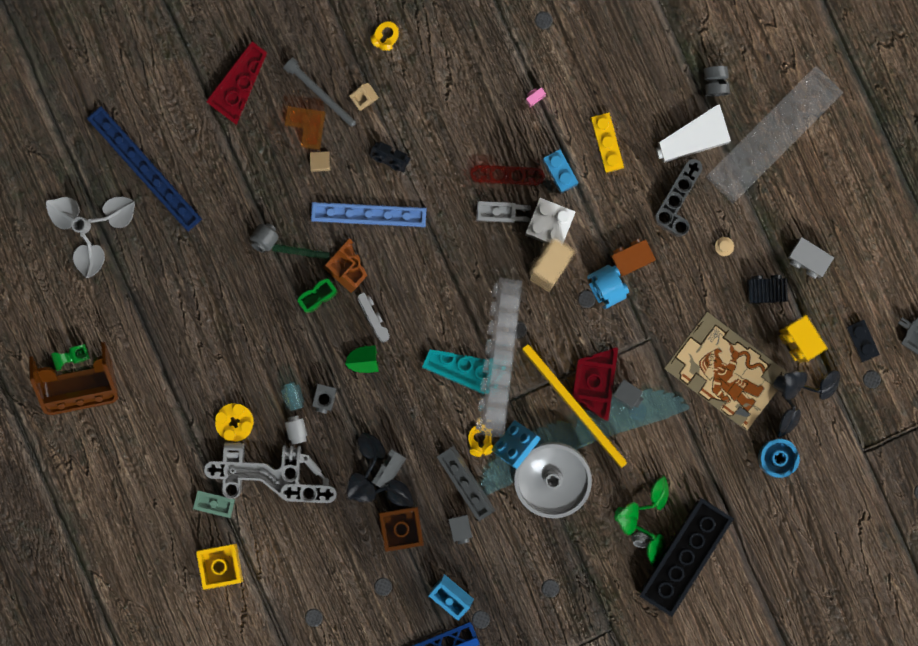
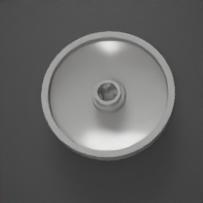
(553, 480)

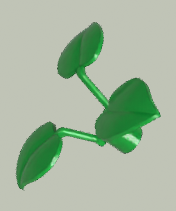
(628, 517)

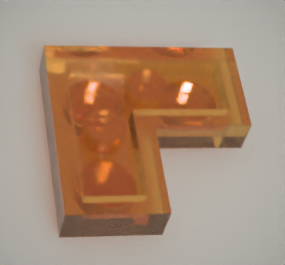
(311, 122)

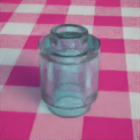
(292, 396)

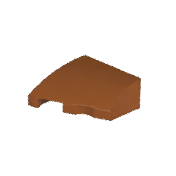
(346, 267)

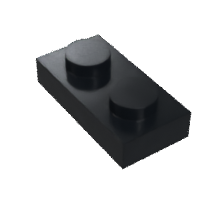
(862, 341)

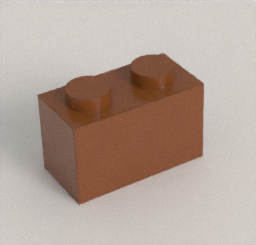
(633, 257)

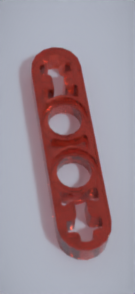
(507, 178)

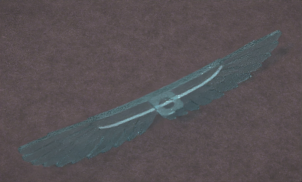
(654, 408)

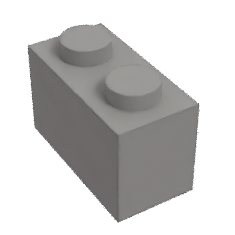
(810, 258)

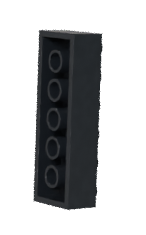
(685, 556)

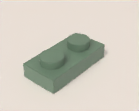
(214, 504)

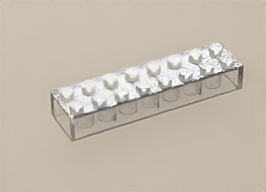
(774, 134)
(500, 357)

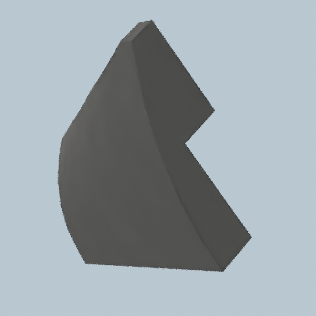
(389, 469)

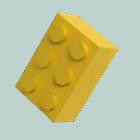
(802, 339)

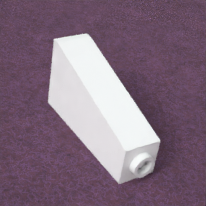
(697, 136)

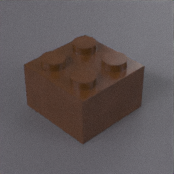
(401, 529)

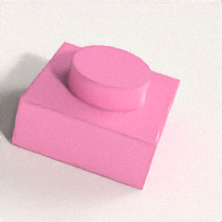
(535, 96)

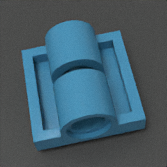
(515, 444)

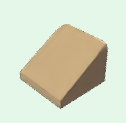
(363, 96)
(319, 161)

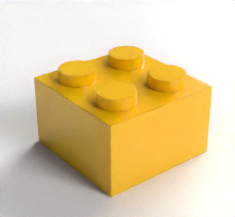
(219, 566)

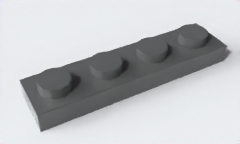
(466, 483)

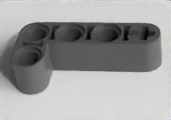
(681, 195)

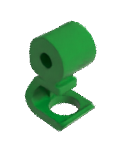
(76, 355)

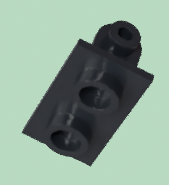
(397, 161)

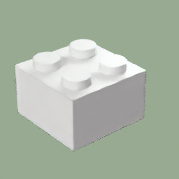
(550, 222)

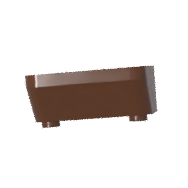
(76, 389)

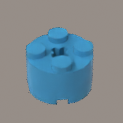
(607, 286)
(787, 452)

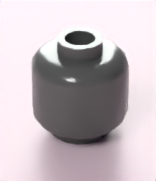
(264, 237)

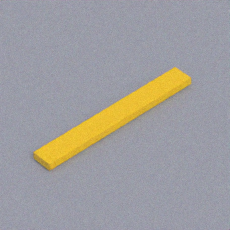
(574, 406)

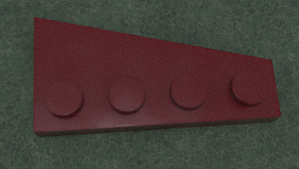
(236, 86)

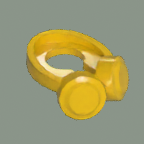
(387, 45)
(475, 450)

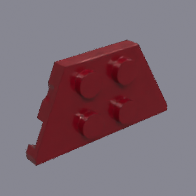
(595, 382)

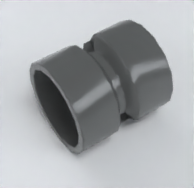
(716, 81)

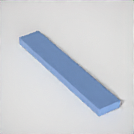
(368, 214)

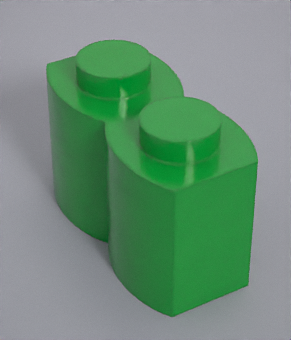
(313, 298)

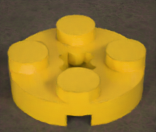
(224, 417)

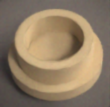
(724, 246)

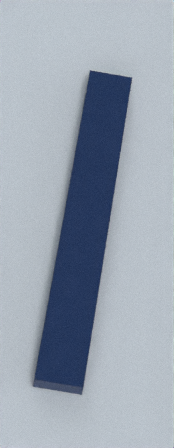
(144, 169)

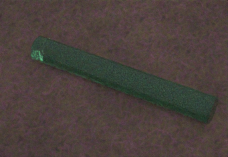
(301, 251)

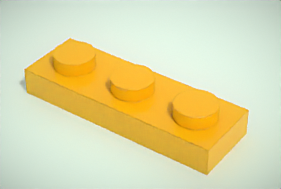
(607, 142)

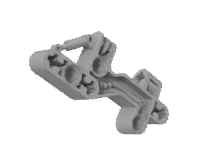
(238, 470)

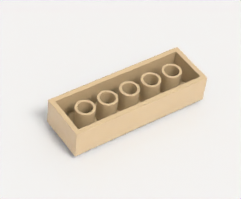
(550, 264)

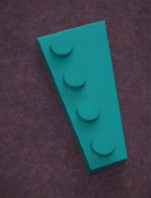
(457, 368)

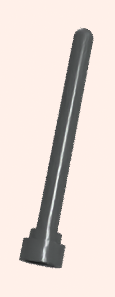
(293, 68)

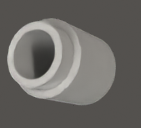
(296, 429)

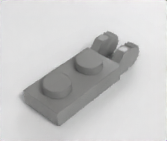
(500, 212)
(373, 318)

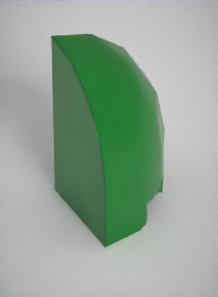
(363, 360)

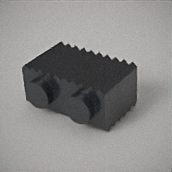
(767, 290)

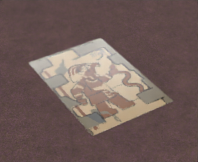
(726, 371)

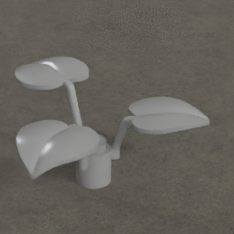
(64, 215)

